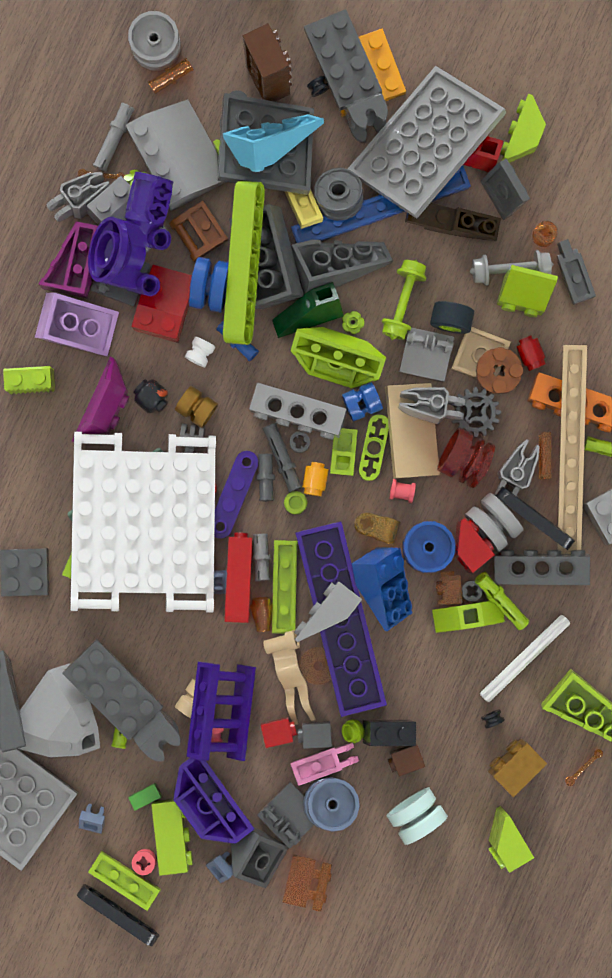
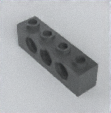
(531, 576)

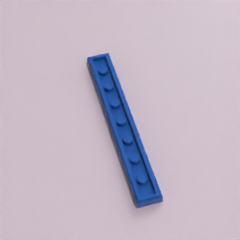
(372, 210)

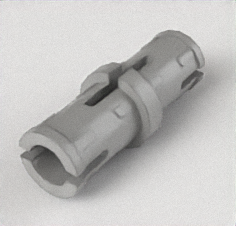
(261, 557)

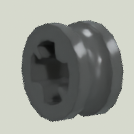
(293, 444)

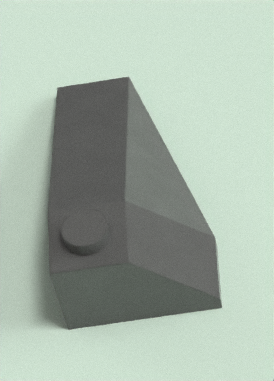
(337, 262)
(10, 719)

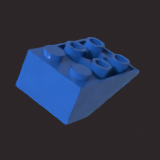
(384, 585)

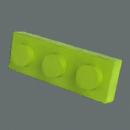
(124, 880)

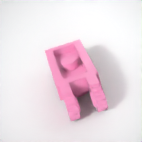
(321, 764)

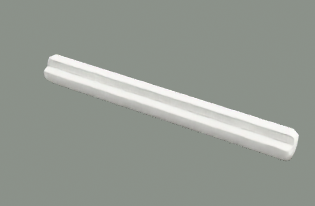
(525, 658)

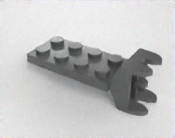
(348, 73)
(123, 700)

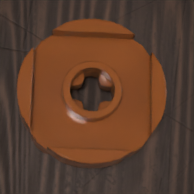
(512, 369)

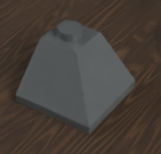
(257, 857)

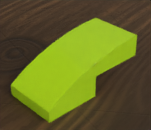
(344, 452)

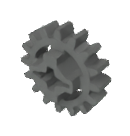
(483, 420)

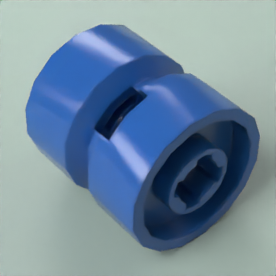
(370, 401)

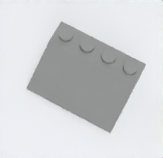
(178, 150)

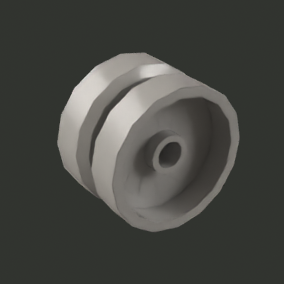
(159, 28)
(496, 518)

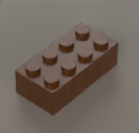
(267, 63)

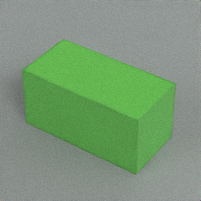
(145, 796)

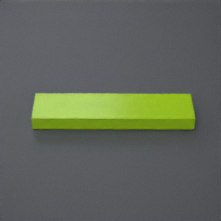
(284, 586)

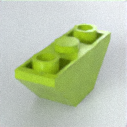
(525, 132)
(467, 616)

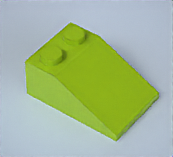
(526, 291)

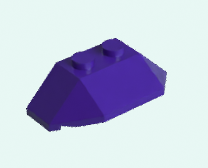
(209, 804)

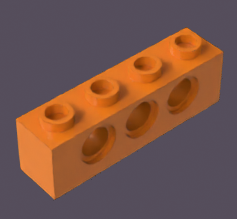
(540, 400)

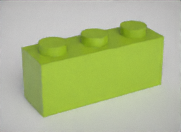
(171, 838)

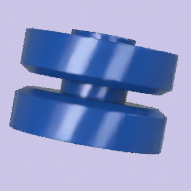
(208, 284)
(414, 547)

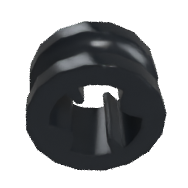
(318, 86)
(493, 718)

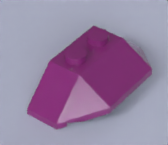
(105, 403)

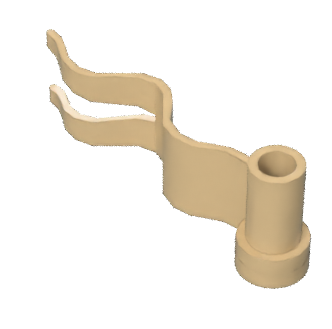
(288, 672)

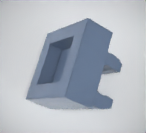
(220, 579)
(91, 821)
(220, 868)

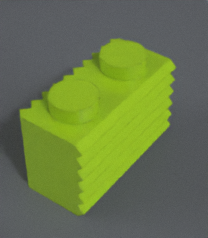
(29, 379)

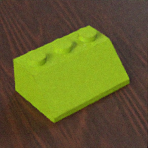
(507, 843)

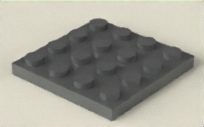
(291, 171)

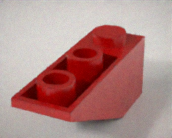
(485, 155)

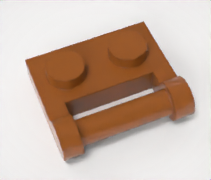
(204, 226)

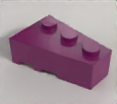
(70, 269)

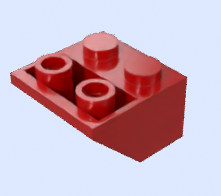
(469, 547)

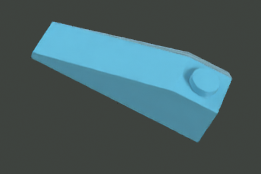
(271, 142)

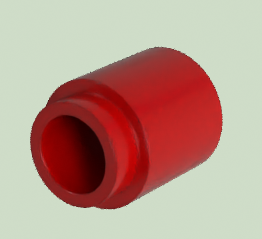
(531, 353)

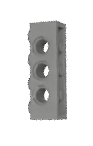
(266, 394)

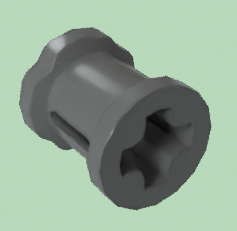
(477, 590)

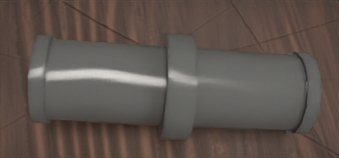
(265, 477)

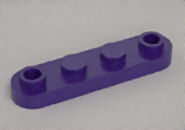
(234, 493)

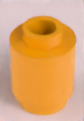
(315, 479)

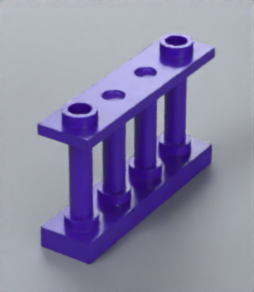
(204, 708)

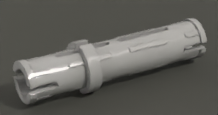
(113, 137)

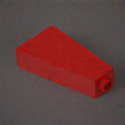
(239, 578)

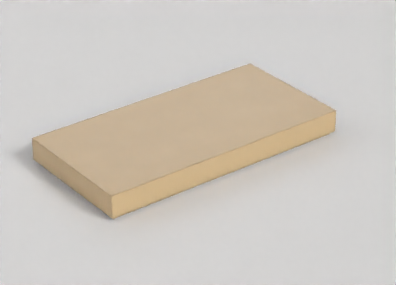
(411, 439)

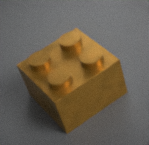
(516, 766)

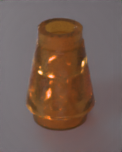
(261, 612)

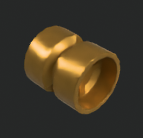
(196, 406)

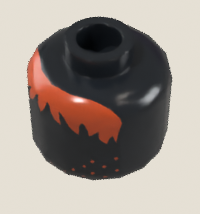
(151, 396)

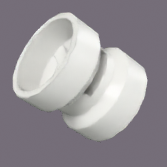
(200, 350)

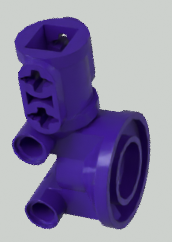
(120, 245)

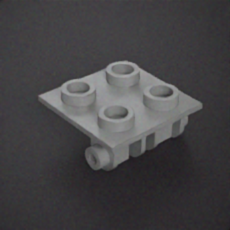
(426, 354)

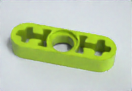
(383, 432)

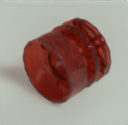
(469, 459)

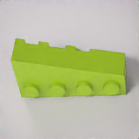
(581, 704)

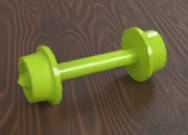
(412, 272)

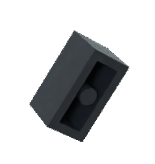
(389, 732)

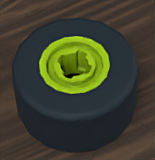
(452, 317)

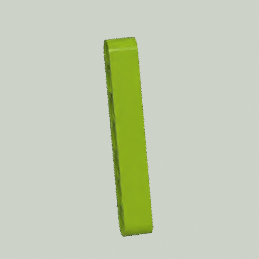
(243, 262)

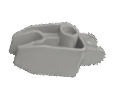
(77, 195)
(431, 404)
(517, 469)

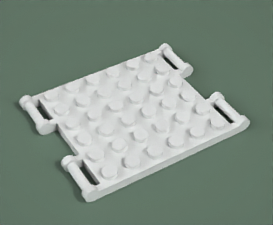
(143, 522)

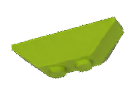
(337, 356)

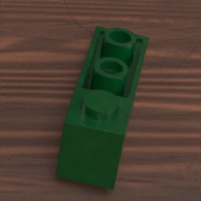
(310, 310)

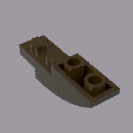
(457, 222)

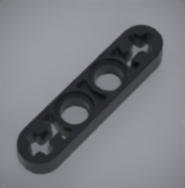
(535, 518)
(118, 915)

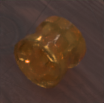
(543, 239)

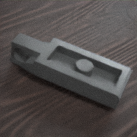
(574, 273)

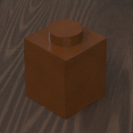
(406, 760)

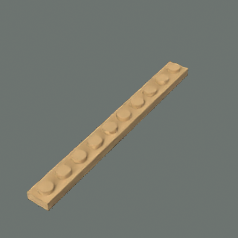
(572, 446)

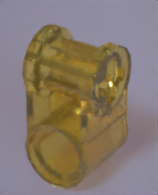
(381, 527)

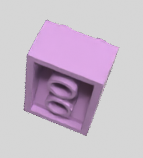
(76, 324)

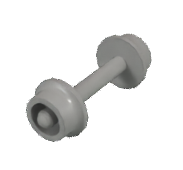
(481, 269)

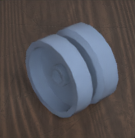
(317, 800)

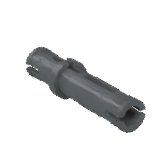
(282, 457)

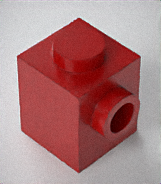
(278, 732)

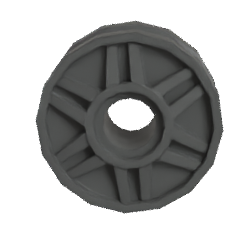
(339, 181)

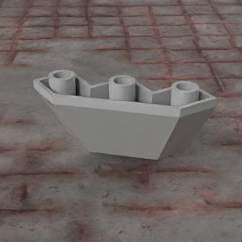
(58, 718)

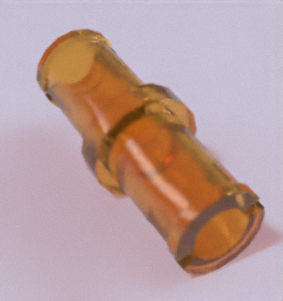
(170, 75)

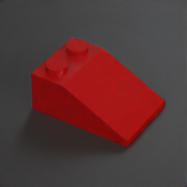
(166, 311)

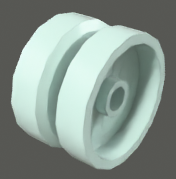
(417, 816)

